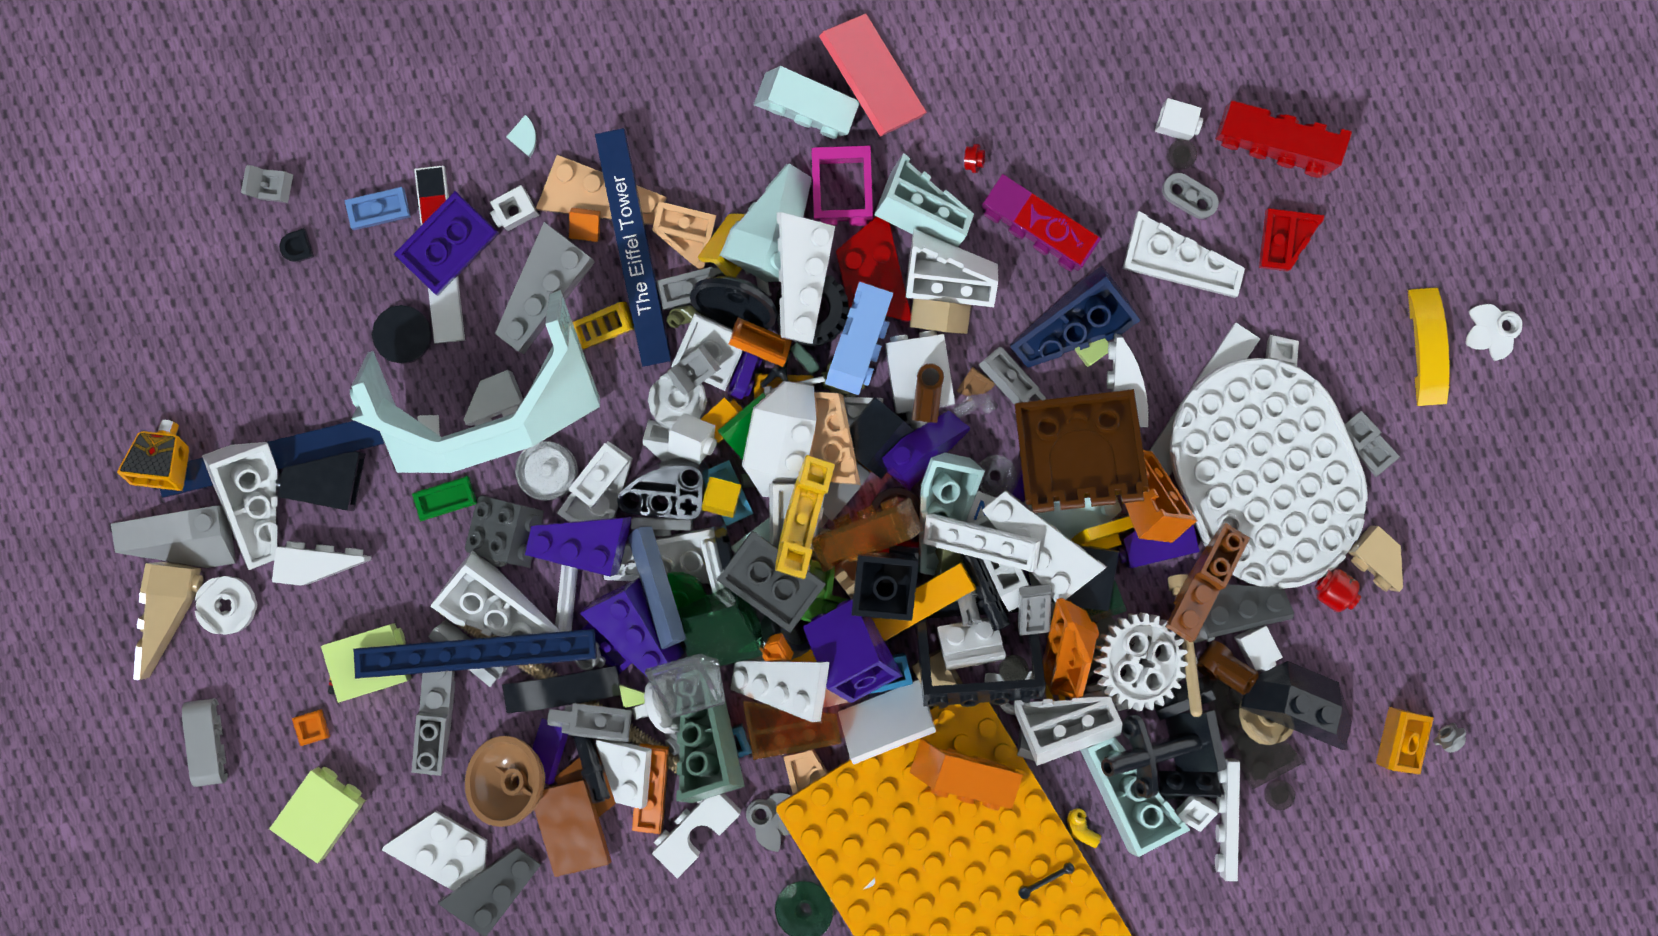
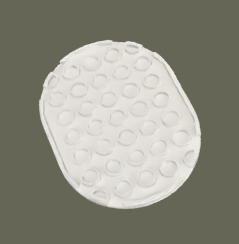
(1273, 461)

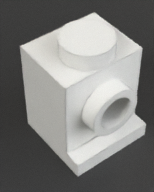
(516, 197)

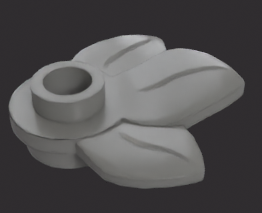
(771, 827)

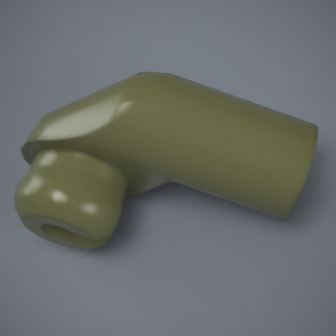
(681, 315)

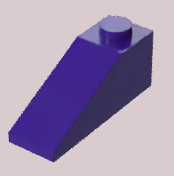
(912, 454)

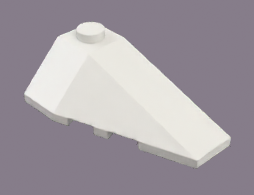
(247, 491)

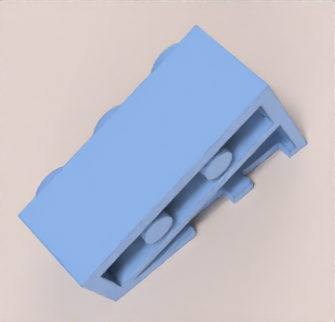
(859, 339)

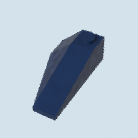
(1082, 316)

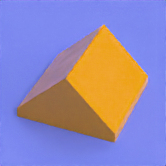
(1404, 741)

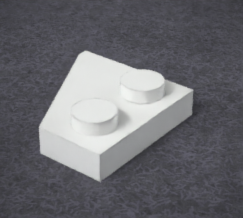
(627, 771)

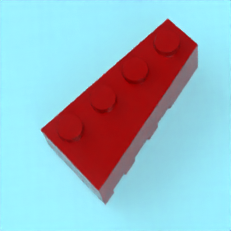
(1282, 139)

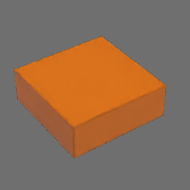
(584, 224)
(310, 727)

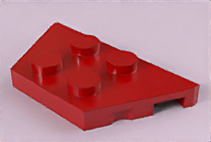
(873, 260)

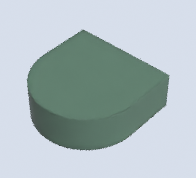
(804, 359)

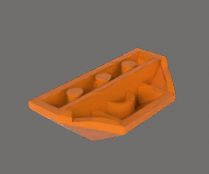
(1069, 650)

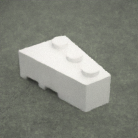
(949, 273)
(1066, 725)

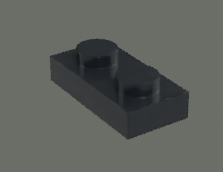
(1180, 701)

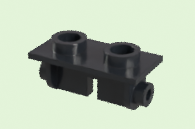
(1186, 783)

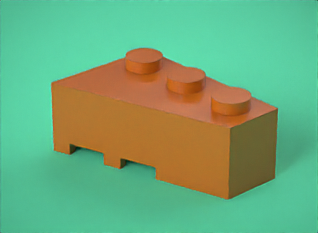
(1163, 512)
(966, 776)

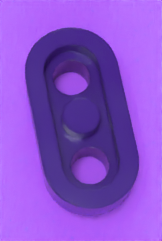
(741, 381)

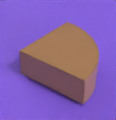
(975, 383)

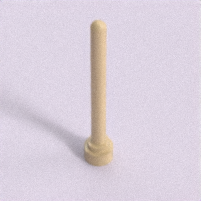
(1175, 583)

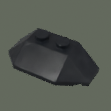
(1301, 702)

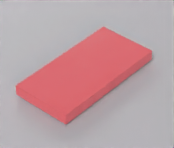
(872, 74)

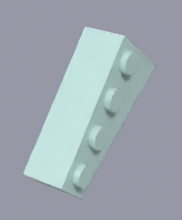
(1140, 821)

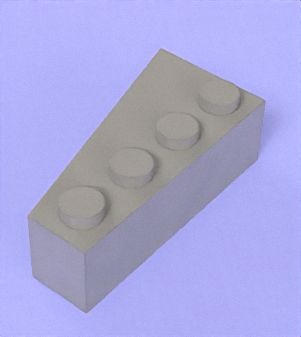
(551, 267)

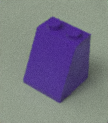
(855, 652)

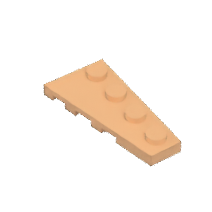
(584, 188)

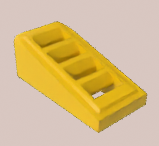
(625, 318)

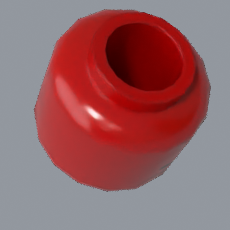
(1338, 590)

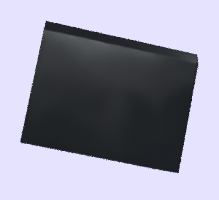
(875, 434)

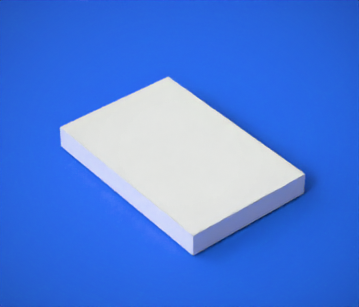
(886, 722)

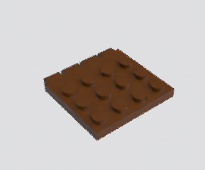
(1081, 450)

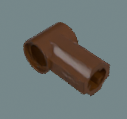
(927, 397)
(1220, 664)

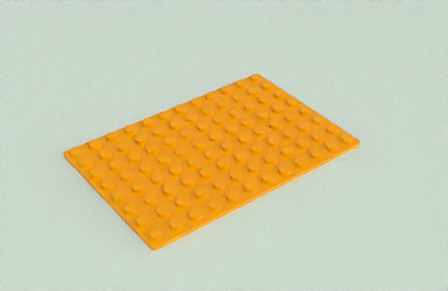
(943, 860)

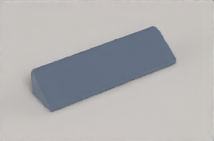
(656, 587)

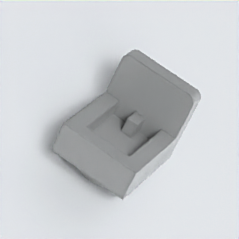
(267, 184)
(693, 370)

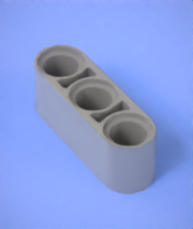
(202, 742)

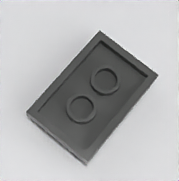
(773, 593)

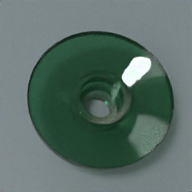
(797, 922)

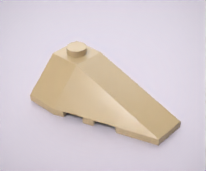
(167, 595)

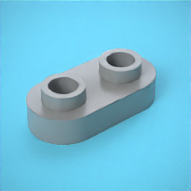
(1191, 193)

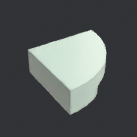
(524, 136)

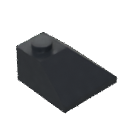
(885, 585)

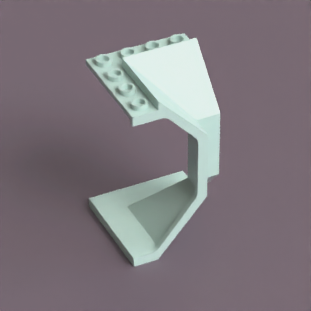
(556, 399)

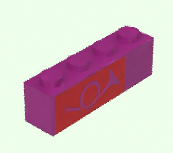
(1040, 223)

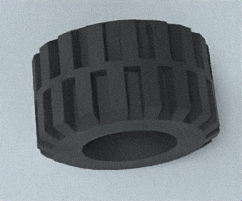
(837, 314)

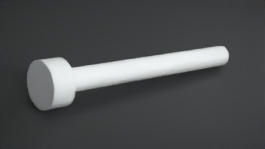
(768, 389)

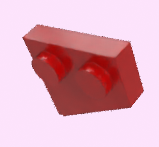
(1285, 237)

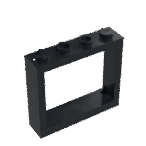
(974, 693)

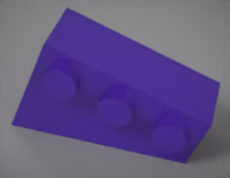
(584, 545)
(628, 625)

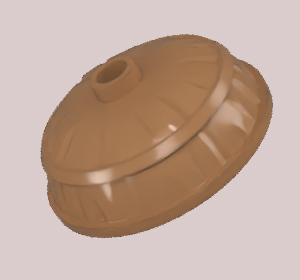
(493, 778)

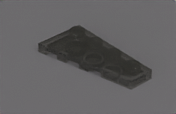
(1257, 761)

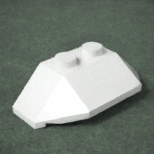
(780, 435)

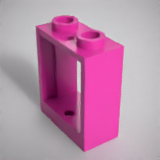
(838, 155)

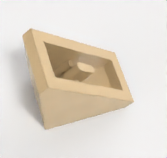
(940, 316)

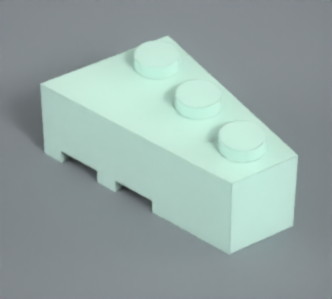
(806, 102)
(916, 203)

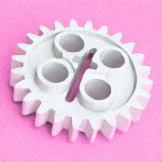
(1163, 669)

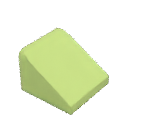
(1094, 352)
(631, 696)

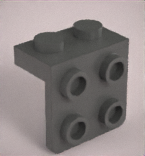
(502, 530)

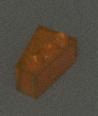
(866, 532)
(780, 733)

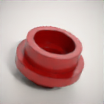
(974, 158)

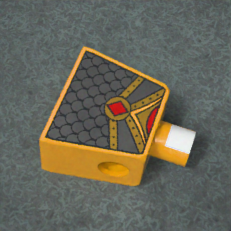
(156, 459)

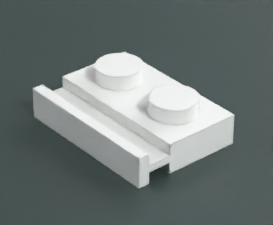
(970, 645)

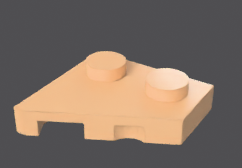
(684, 230)

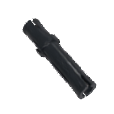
(986, 592)
(592, 769)

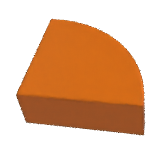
(777, 649)

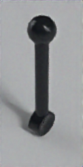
(1024, 891)

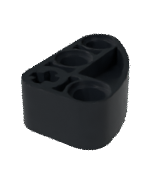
(671, 481)

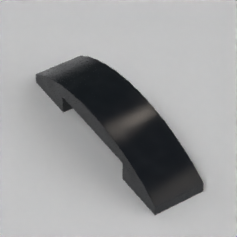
(561, 690)

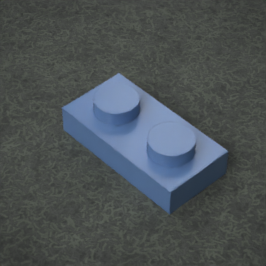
(377, 208)

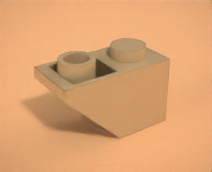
(1380, 556)

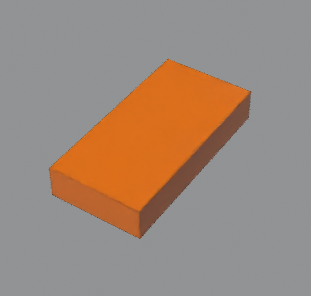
(760, 342)

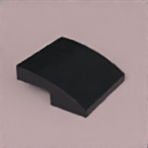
(1098, 591)

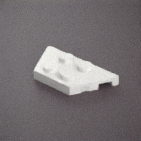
(441, 850)

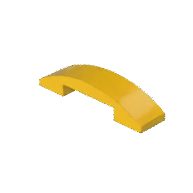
(1430, 346)
(802, 517)

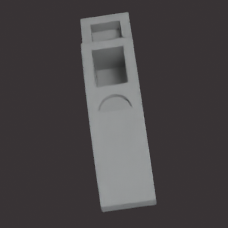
(433, 722)

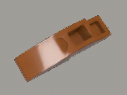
(1206, 580)

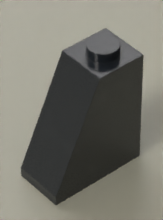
(325, 481)

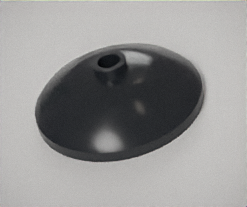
(732, 297)

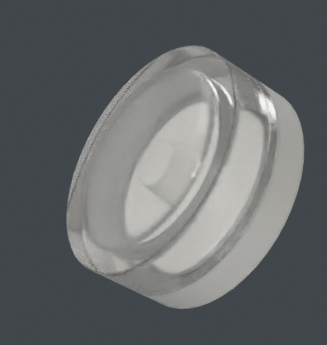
(546, 470)

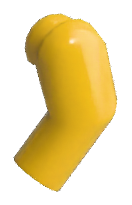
(1079, 830)

